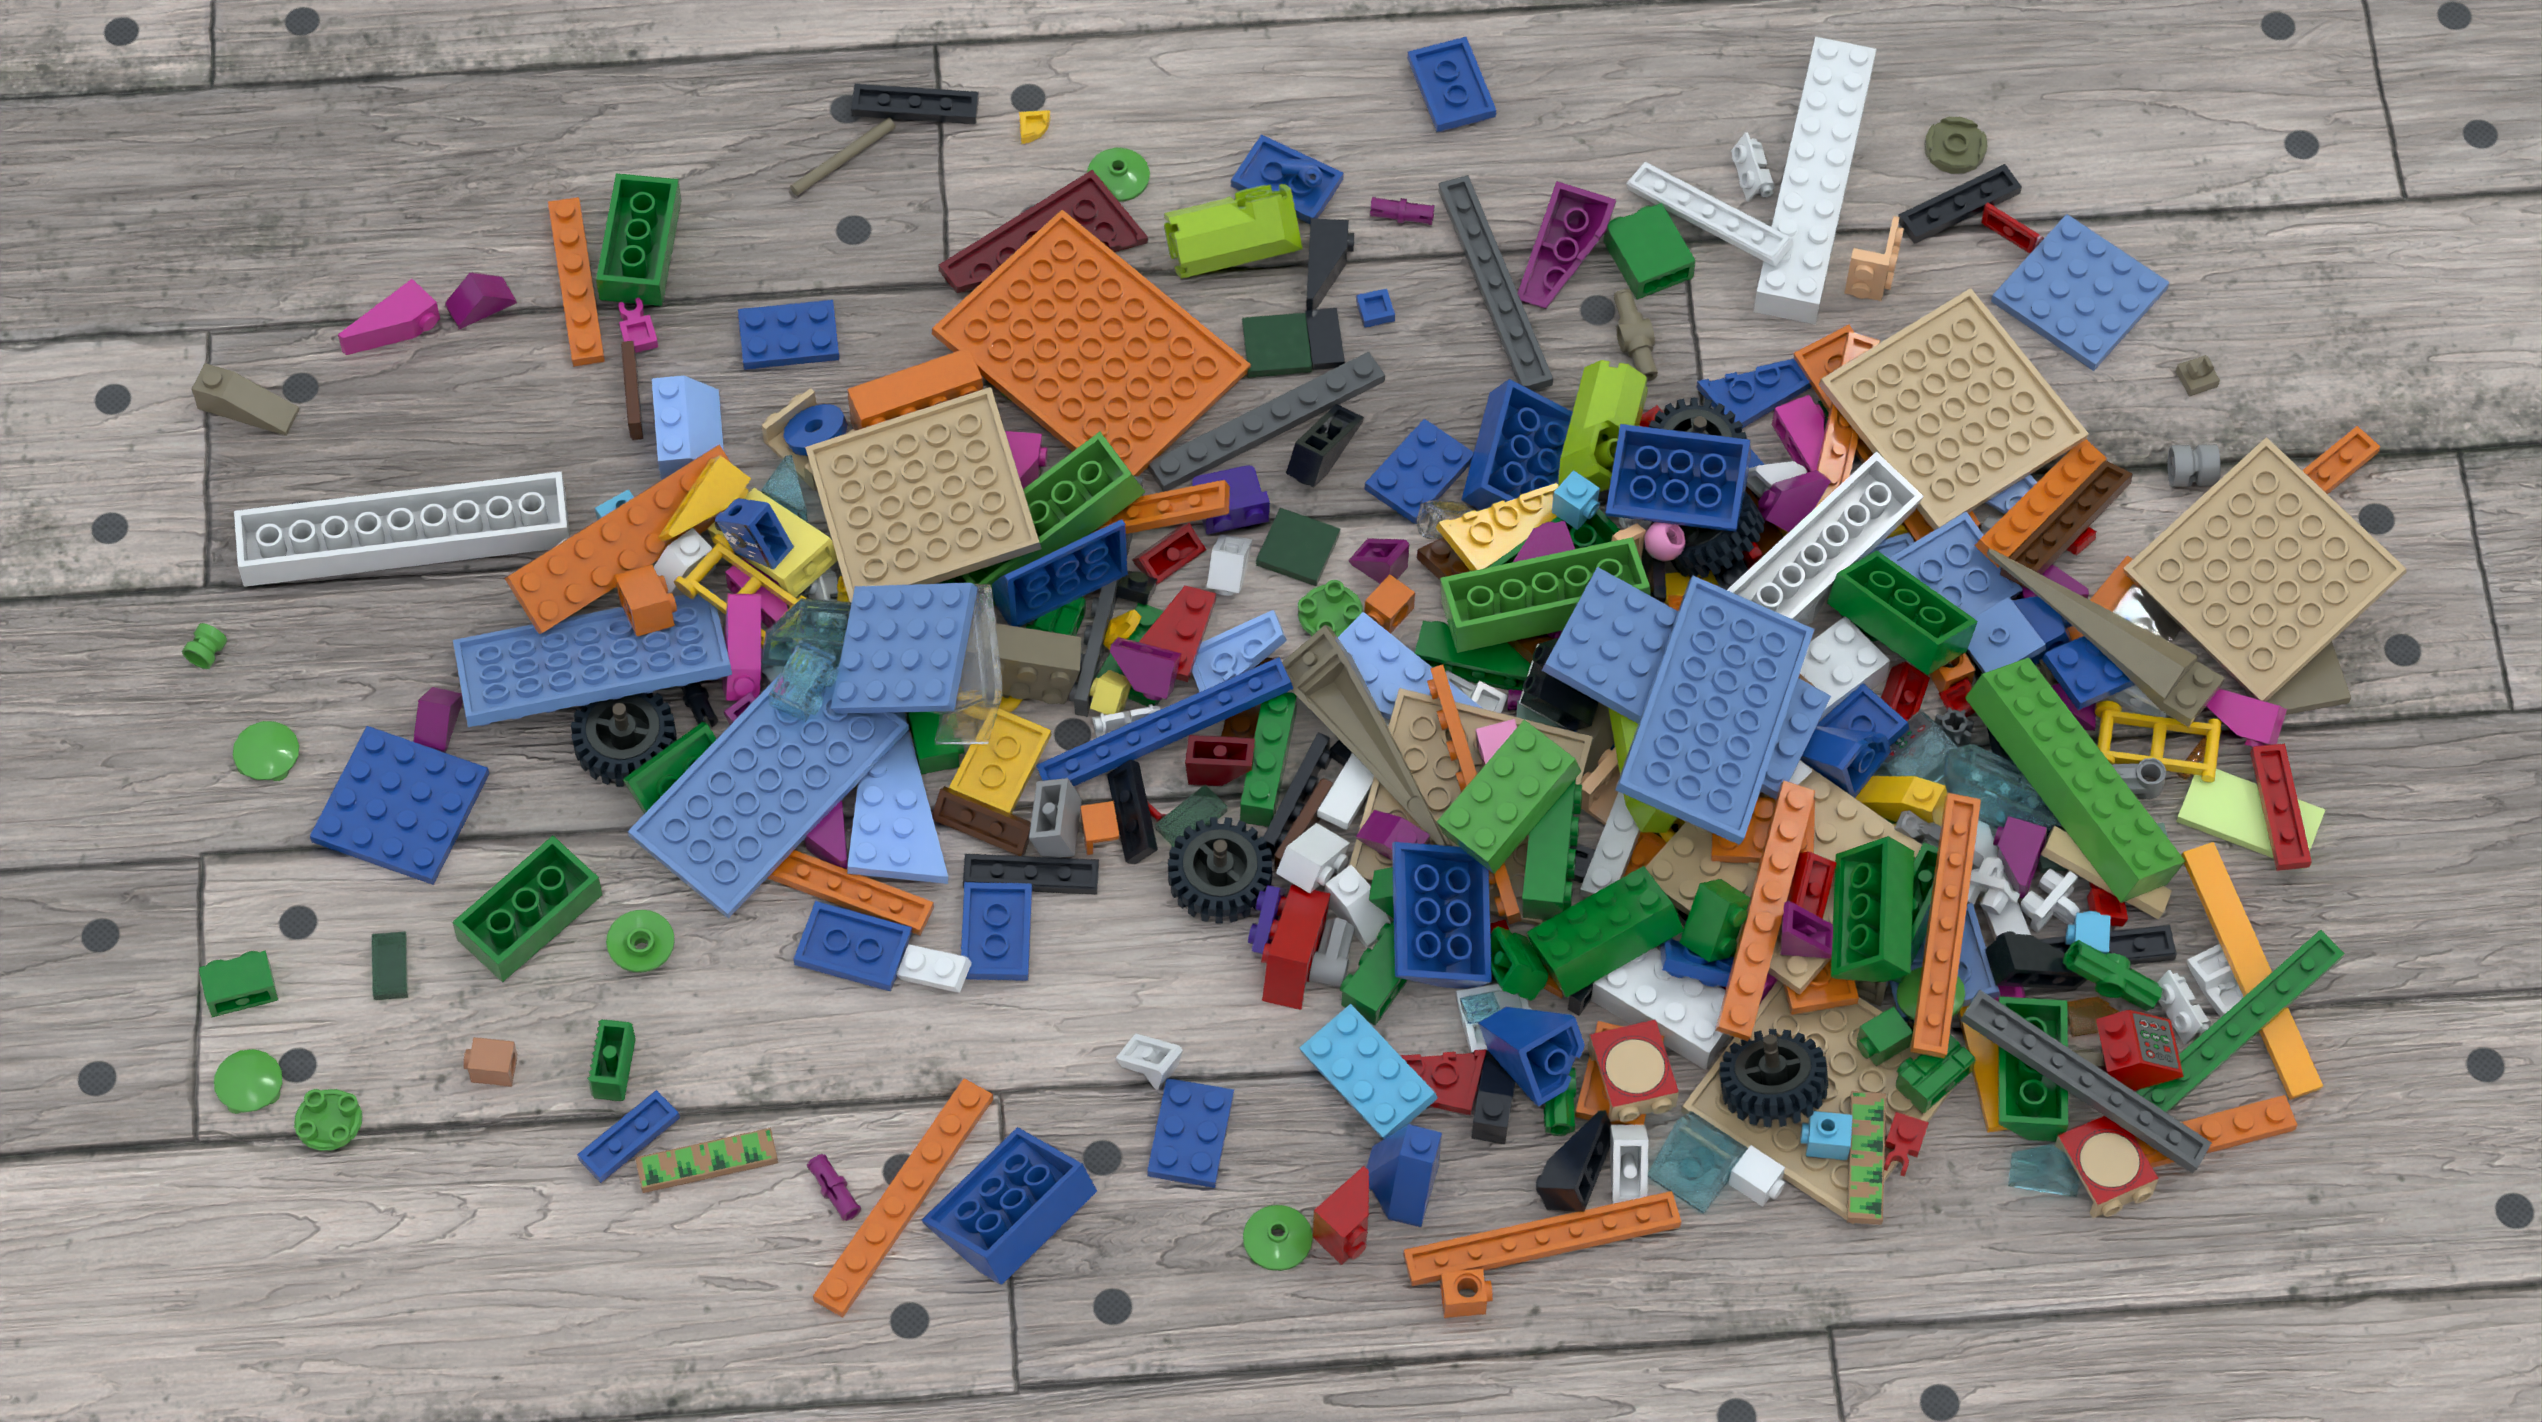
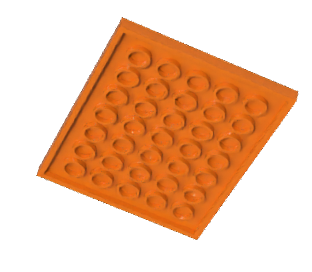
(1091, 345)

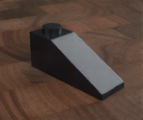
(1326, 257)
(1322, 445)
(2029, 962)
(1493, 1102)
(1575, 1167)

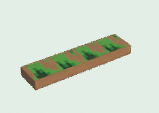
(1866, 1158)
(706, 1160)

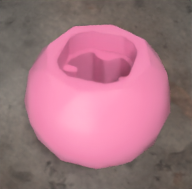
(1664, 541)

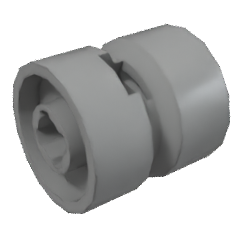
(2193, 465)

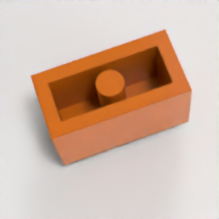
(645, 600)

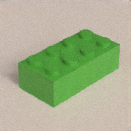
(1509, 796)

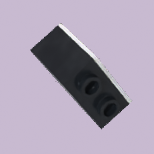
(1553, 697)

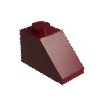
(1217, 759)

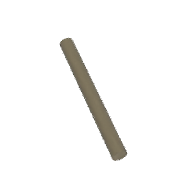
(842, 156)

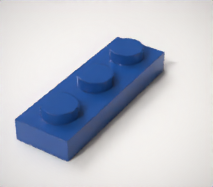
(628, 1136)

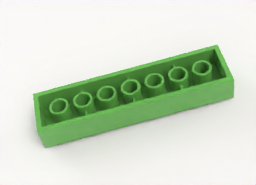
(2075, 779)

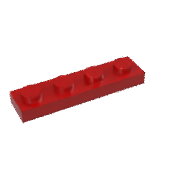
(2280, 807)

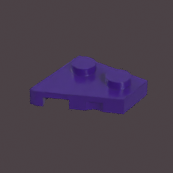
(1268, 905)

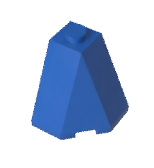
(1846, 756)
(1534, 1049)
(1404, 1172)

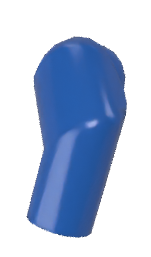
(1304, 169)

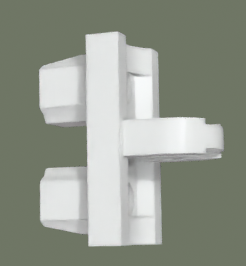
(1992, 886)
(2055, 904)

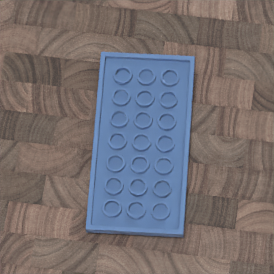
(1615, 651)
(586, 661)
(1715, 710)
(760, 795)

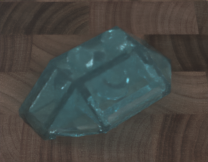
(811, 620)
(1998, 784)

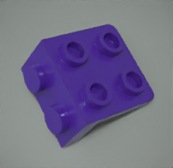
(1246, 502)

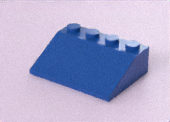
(1516, 446)
(1679, 477)
(1062, 575)
(1441, 916)
(1010, 1204)

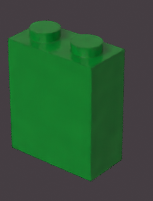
(1649, 251)

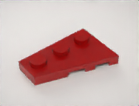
(1183, 627)
(1451, 1077)

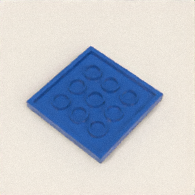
(399, 805)

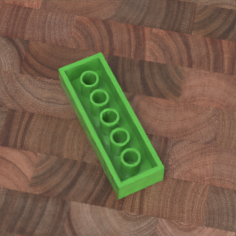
(1071, 502)
(1531, 594)

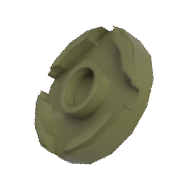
(1955, 145)

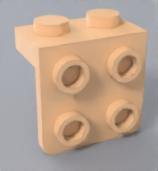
(1873, 271)
(1600, 787)

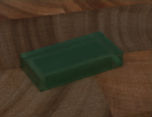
(1199, 806)
(389, 965)

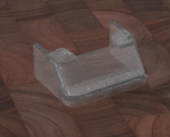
(980, 680)

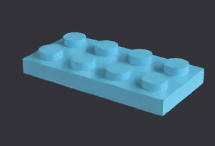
(1368, 1072)

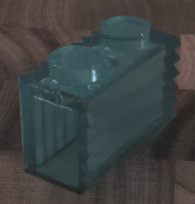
(803, 681)

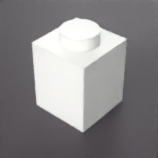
(1757, 1176)

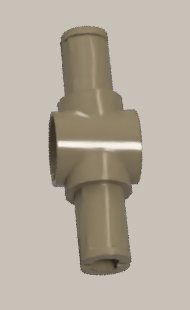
(1635, 334)

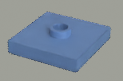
(2003, 637)

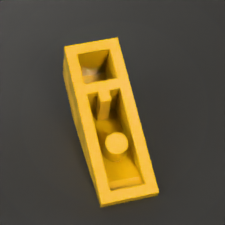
(710, 494)
(1896, 794)

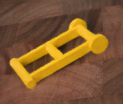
(690, 585)
(2111, 712)

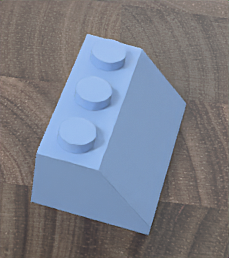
(685, 421)

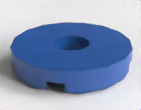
(824, 417)

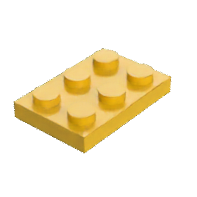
(1003, 767)

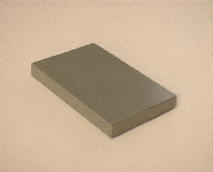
(2314, 686)

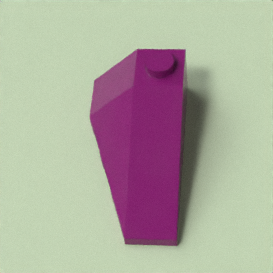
(1566, 236)

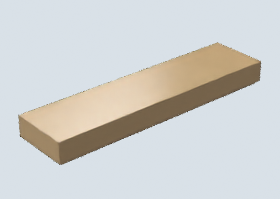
(2064, 851)

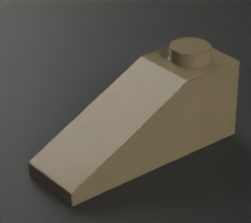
(242, 400)

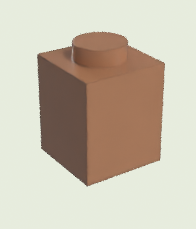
(491, 1061)

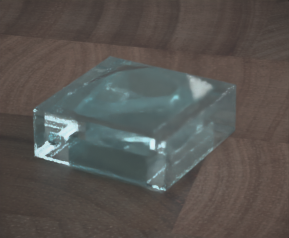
(1479, 1007)

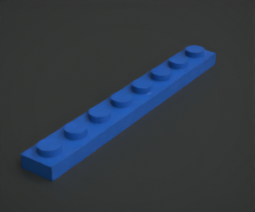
(1168, 724)

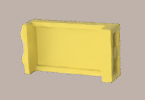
(808, 559)

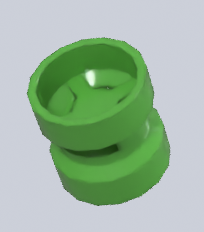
(204, 646)

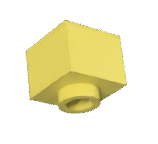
(1110, 693)

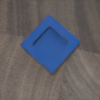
(1375, 308)

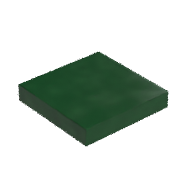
(1277, 344)
(1298, 546)

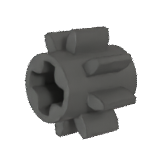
(1955, 726)

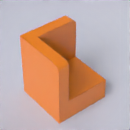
(1098, 824)

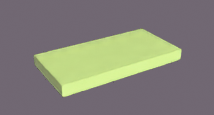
(2234, 812)

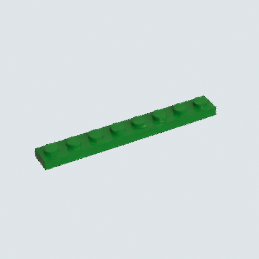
(2247, 1019)

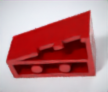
(1293, 946)

